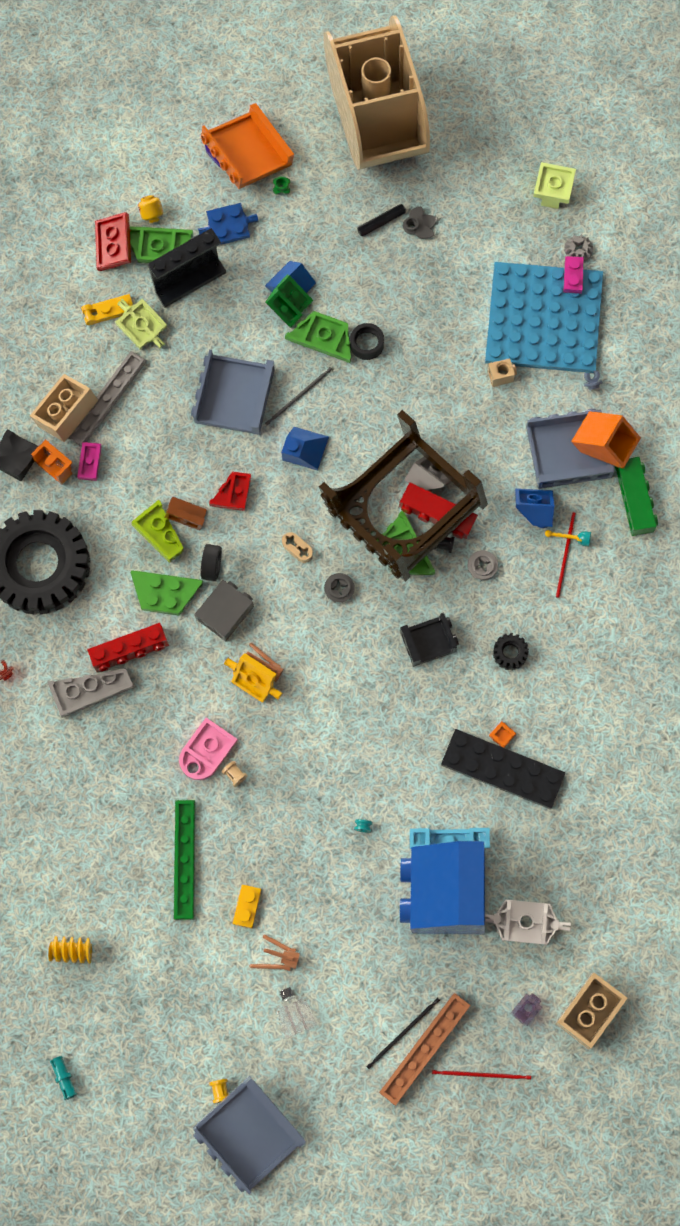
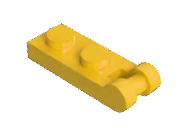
(106, 310)

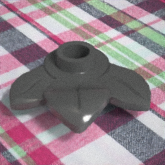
(422, 222)

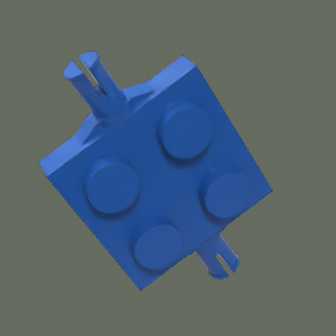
(229, 223)

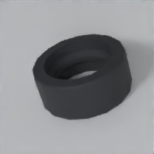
(366, 354)
(211, 562)

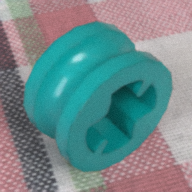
(363, 826)

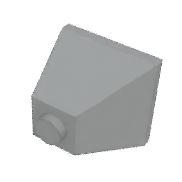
(426, 475)

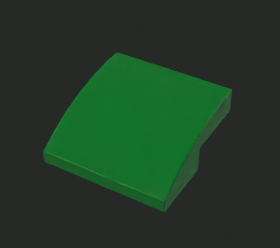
(289, 300)

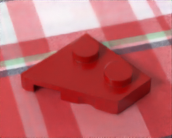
(233, 492)

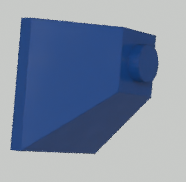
(304, 448)
(536, 506)

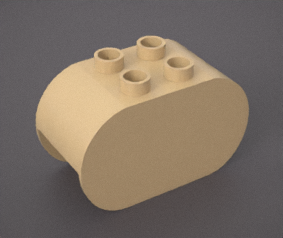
(377, 95)

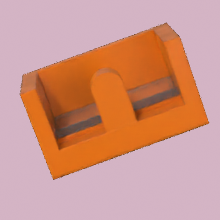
(53, 461)

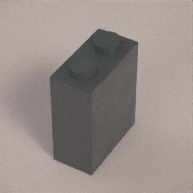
(224, 609)

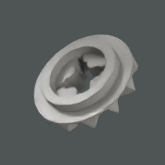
(570, 246)
(485, 557)

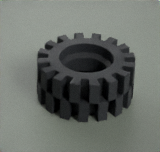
(506, 662)

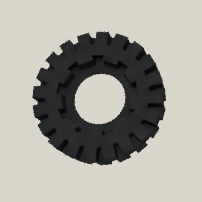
(71, 566)

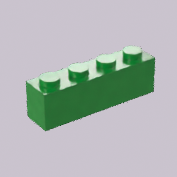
(636, 497)

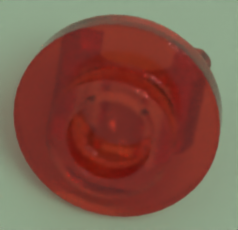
(6, 672)

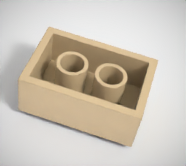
(64, 407)
(591, 1011)

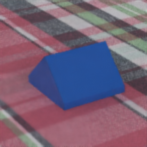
(297, 272)

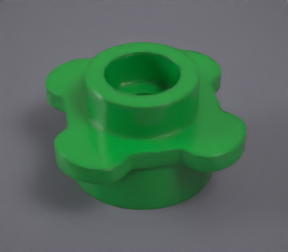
(281, 181)

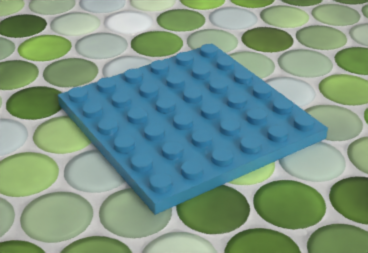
(540, 323)

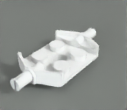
(542, 916)

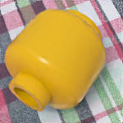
(150, 208)

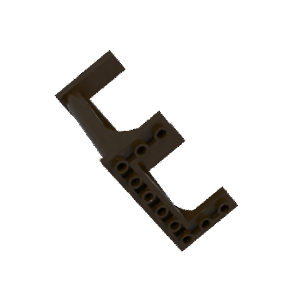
(343, 499)

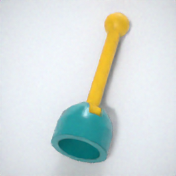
(583, 537)

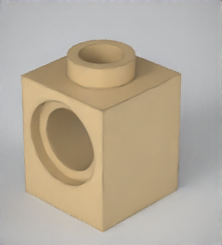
(500, 379)

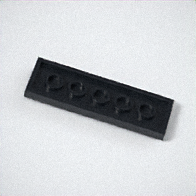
(503, 769)

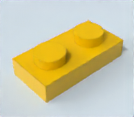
(247, 906)

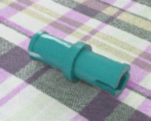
(63, 1078)

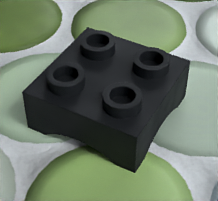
(16, 455)

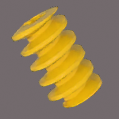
(70, 950)

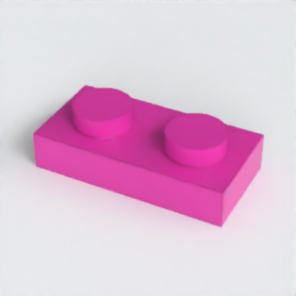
(573, 274)
(89, 461)

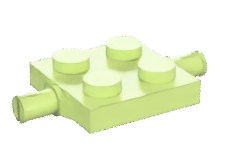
(141, 324)

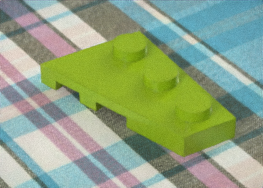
(158, 531)

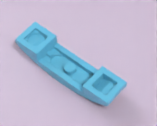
(425, 836)

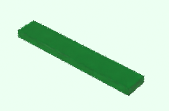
(184, 860)

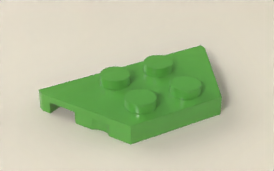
(154, 242)
(323, 335)
(402, 530)
(164, 592)

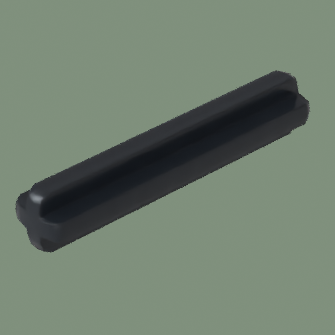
(381, 220)

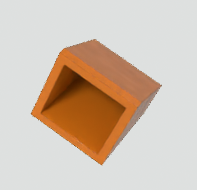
(606, 438)

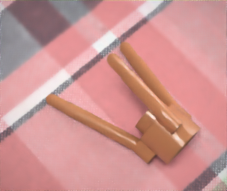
(272, 665)
(289, 957)

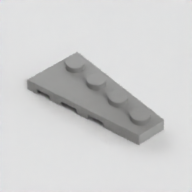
(81, 692)

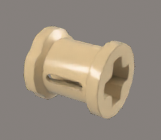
(234, 773)

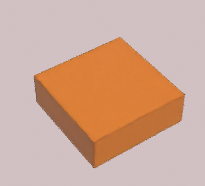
(502, 734)

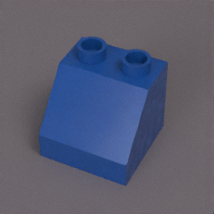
(445, 888)

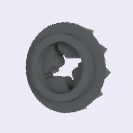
(344, 581)

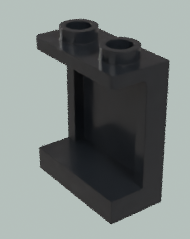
(429, 640)

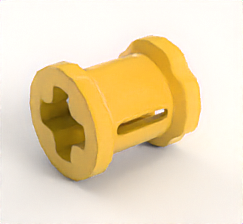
(219, 1090)

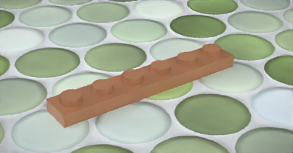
(424, 1049)

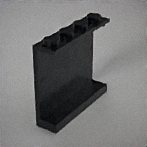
(186, 268)

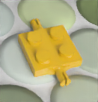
(253, 677)

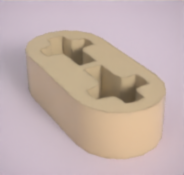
(293, 550)

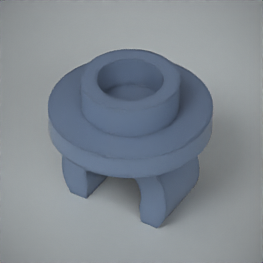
(594, 382)

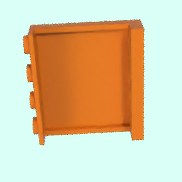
(248, 147)

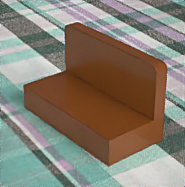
(185, 513)

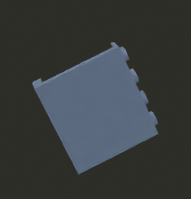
(233, 393)
(556, 457)
(247, 1135)

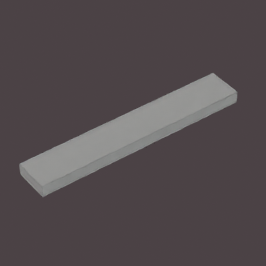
(108, 397)

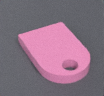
(207, 749)

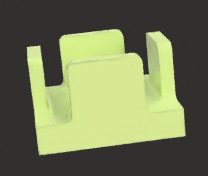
(554, 184)

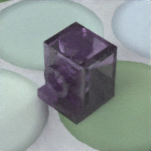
(524, 1016)

